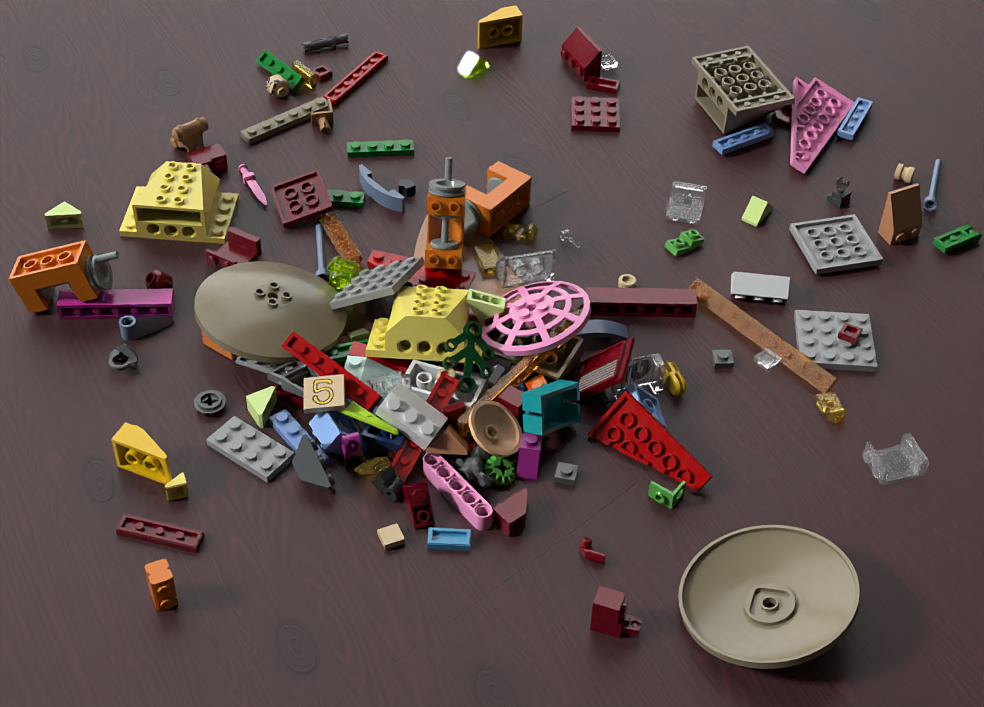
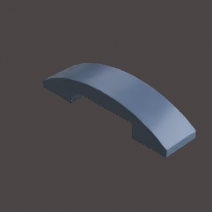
(391, 199)
(603, 328)

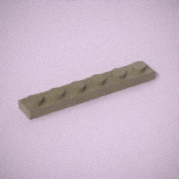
(284, 120)

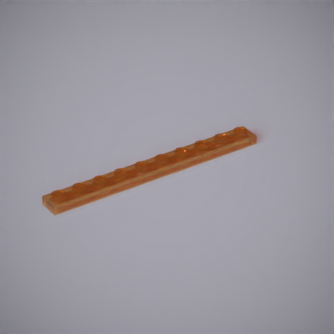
(763, 336)
(516, 375)

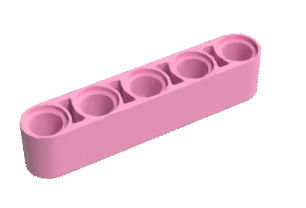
(458, 491)

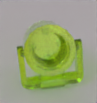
(341, 272)

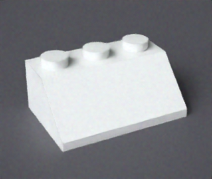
(759, 286)
(411, 415)

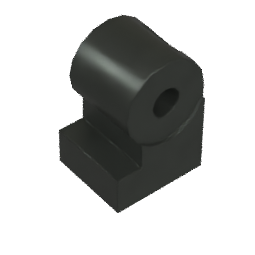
(388, 483)

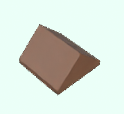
(448, 442)

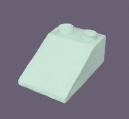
(365, 368)

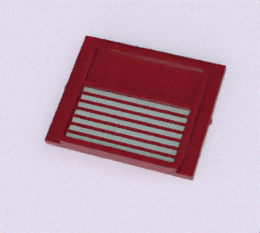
(604, 369)

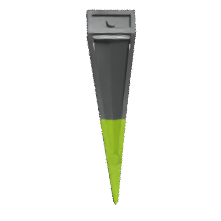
(292, 376)

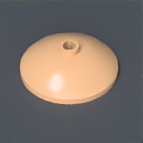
(495, 429)

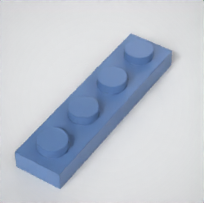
(854, 118)
(743, 138)
(291, 431)

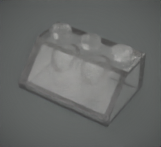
(526, 268)

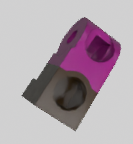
(351, 448)

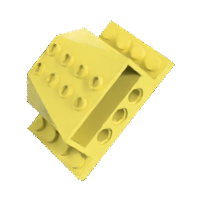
(180, 205)
(421, 324)

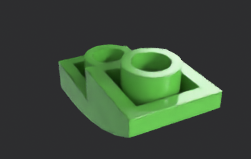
(686, 242)

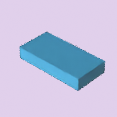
(449, 539)

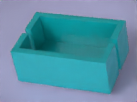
(547, 411)

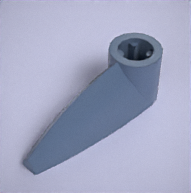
(140, 327)

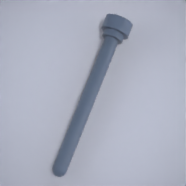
(931, 201)
(321, 272)

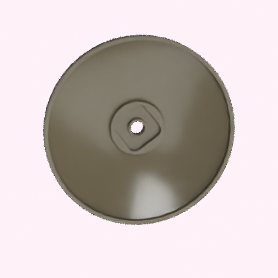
(260, 303)
(782, 565)

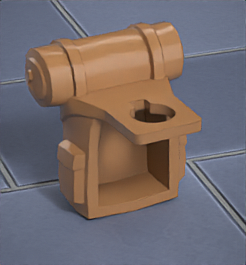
(189, 134)

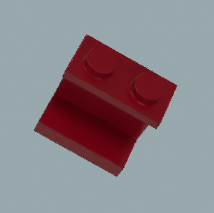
(239, 249)

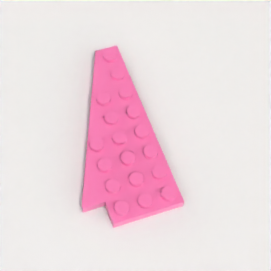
(815, 118)

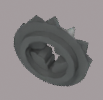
(201, 402)

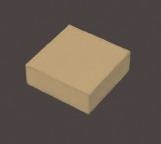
(391, 536)

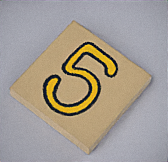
(324, 393)

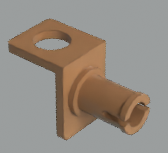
(323, 119)

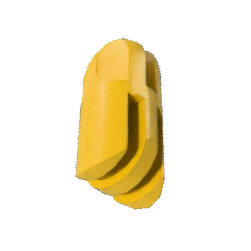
(674, 380)

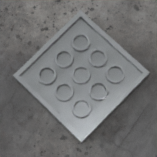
(835, 244)
(377, 282)
(819, 342)

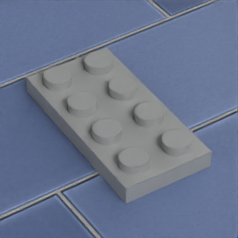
(250, 449)

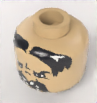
(276, 85)

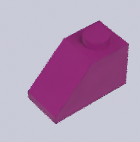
(529, 457)

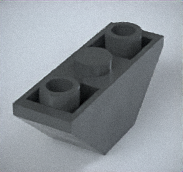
(311, 467)

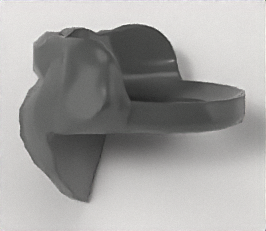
(124, 351)

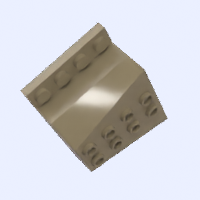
(737, 88)

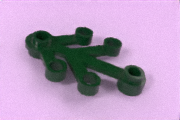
(470, 355)

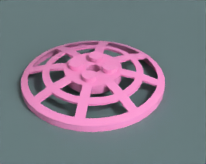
(533, 312)

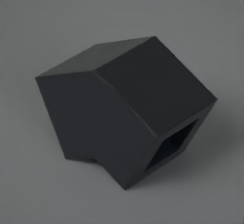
(406, 187)

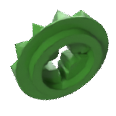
(493, 472)

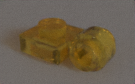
(516, 231)
(830, 404)

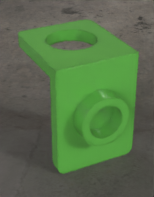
(665, 496)

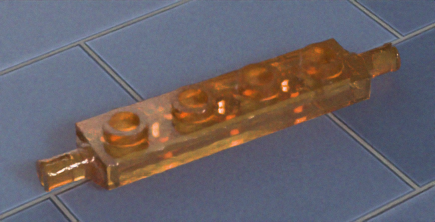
(340, 238)

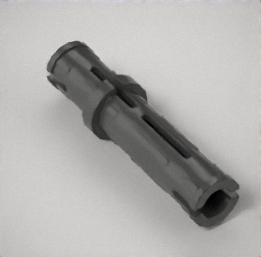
(325, 42)

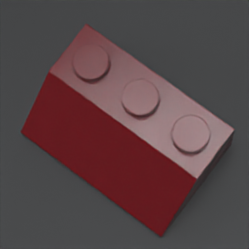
(582, 54)

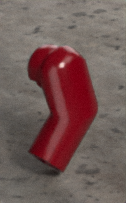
(589, 553)

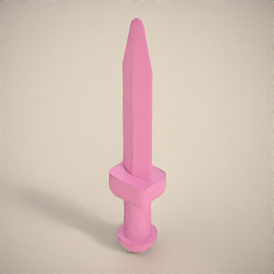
(250, 179)

